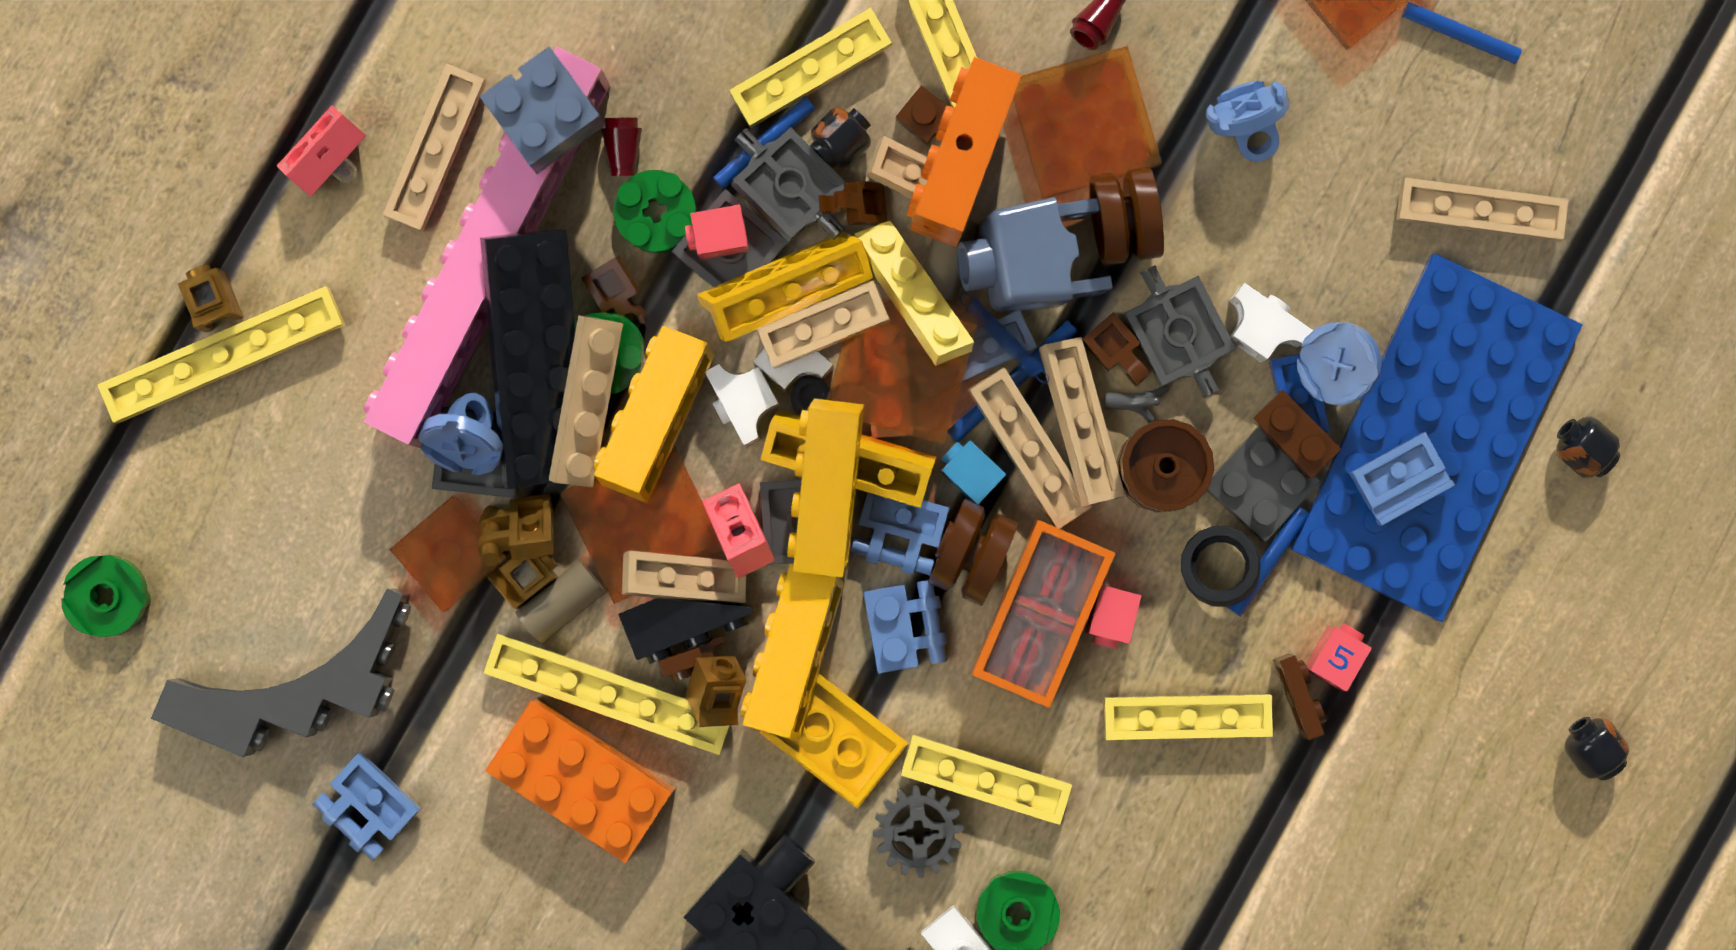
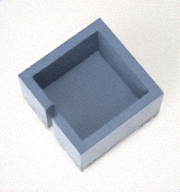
(543, 110)

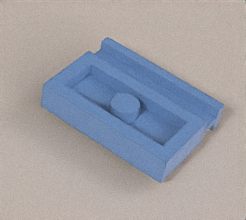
(1401, 478)

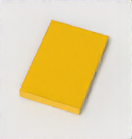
(842, 743)

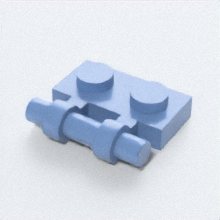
(905, 521)
(892, 626)
(374, 797)

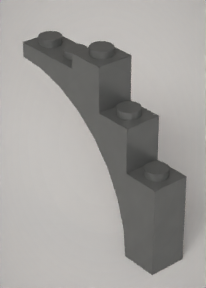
(350, 679)

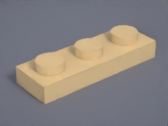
(823, 324)
(681, 578)

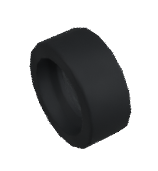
(1228, 535)

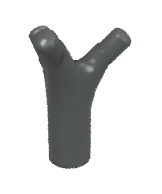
(1136, 402)

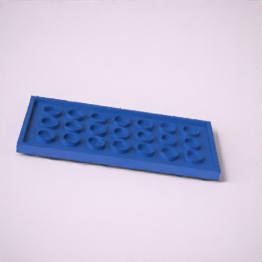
(1474, 376)

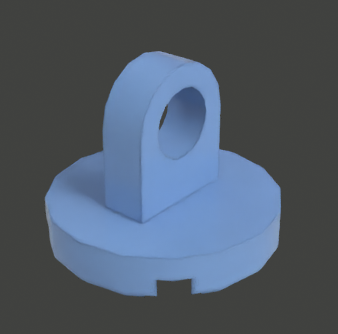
(1250, 110)
(1339, 363)
(460, 441)

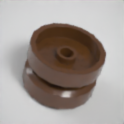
(1127, 216)
(1172, 442)
(973, 552)

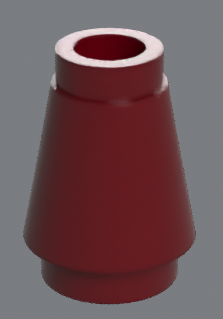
(1096, 22)
(622, 144)

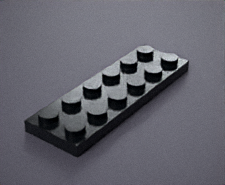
(529, 346)

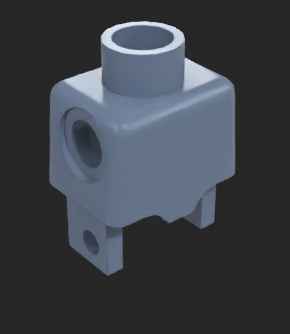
(1028, 256)

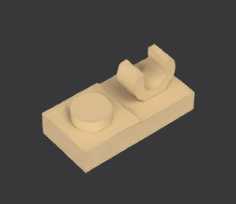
(896, 166)

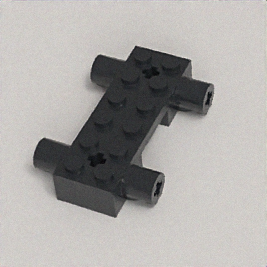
(776, 914)

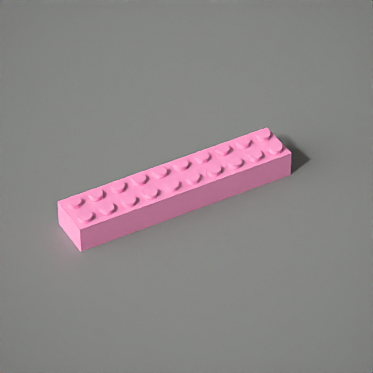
(454, 309)

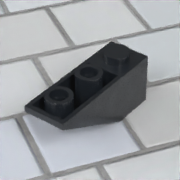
(667, 622)

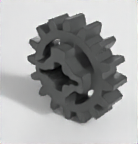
(897, 831)

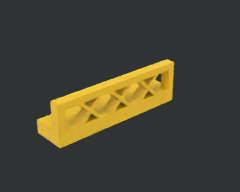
(786, 285)

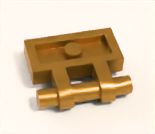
(522, 529)

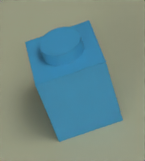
(971, 471)

